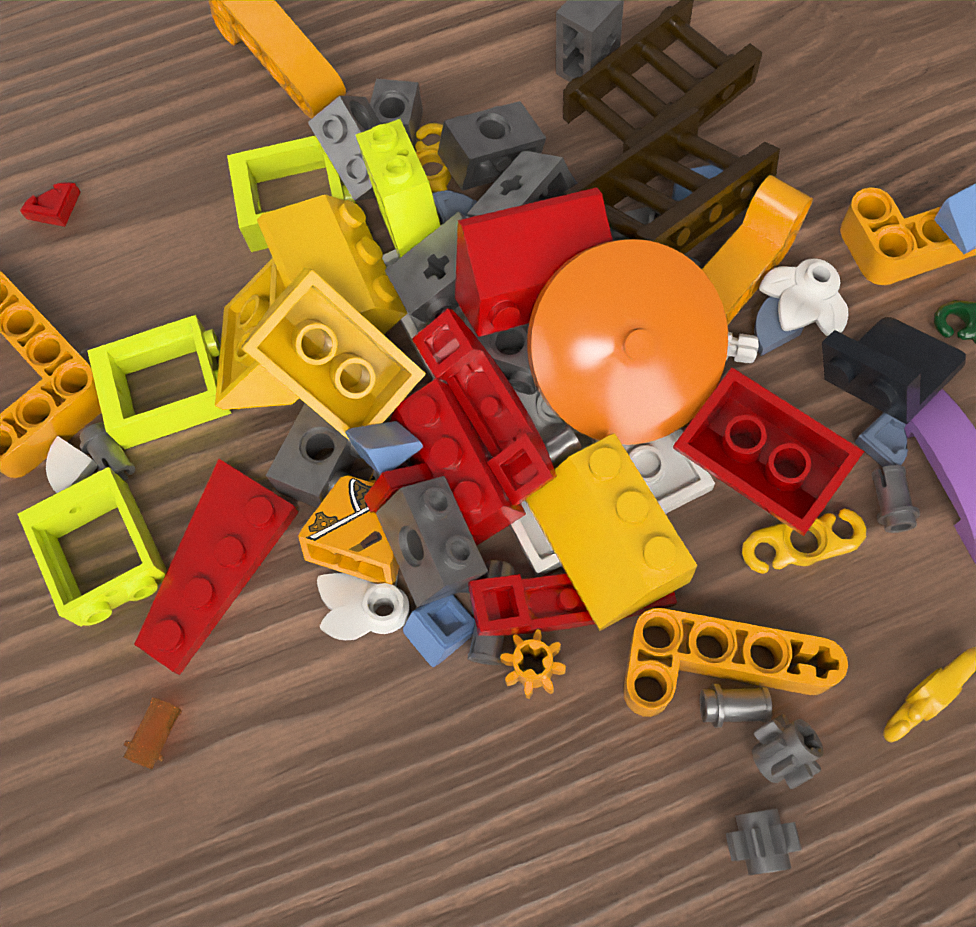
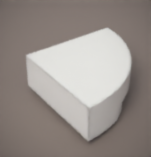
(67, 465)

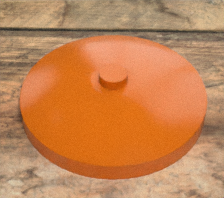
(627, 341)

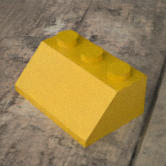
(337, 246)
(331, 355)
(240, 377)
(610, 533)

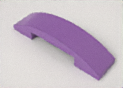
(951, 450)

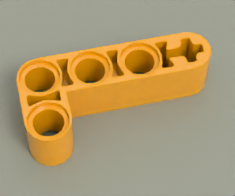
(281, 50)
(877, 228)
(758, 243)
(736, 658)

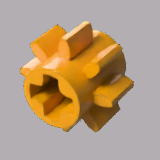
(536, 649)

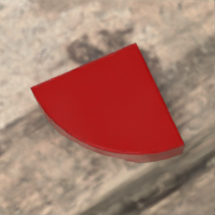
(52, 206)
(391, 481)

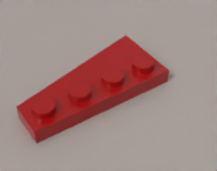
(215, 560)

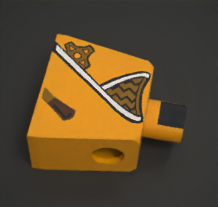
(348, 536)

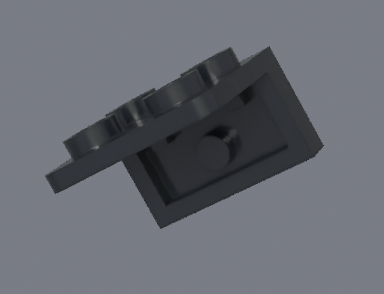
(891, 367)

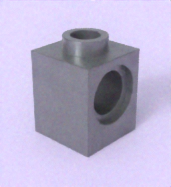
(396, 101)

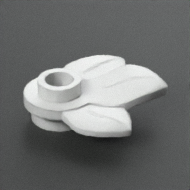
(806, 299)
(355, 603)

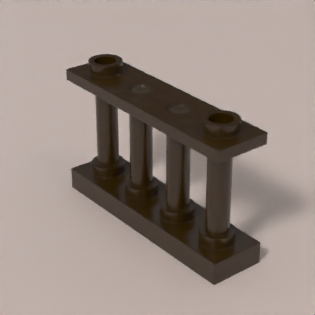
(709, 95)
(700, 214)

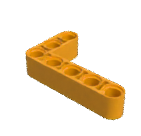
(55, 395)

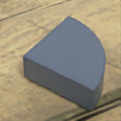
(450, 203)
(768, 328)
(885, 441)

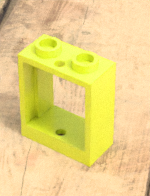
(271, 163)
(399, 185)
(117, 359)
(73, 509)

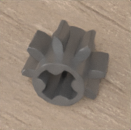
(787, 751)
(763, 842)

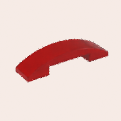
(490, 404)
(543, 603)

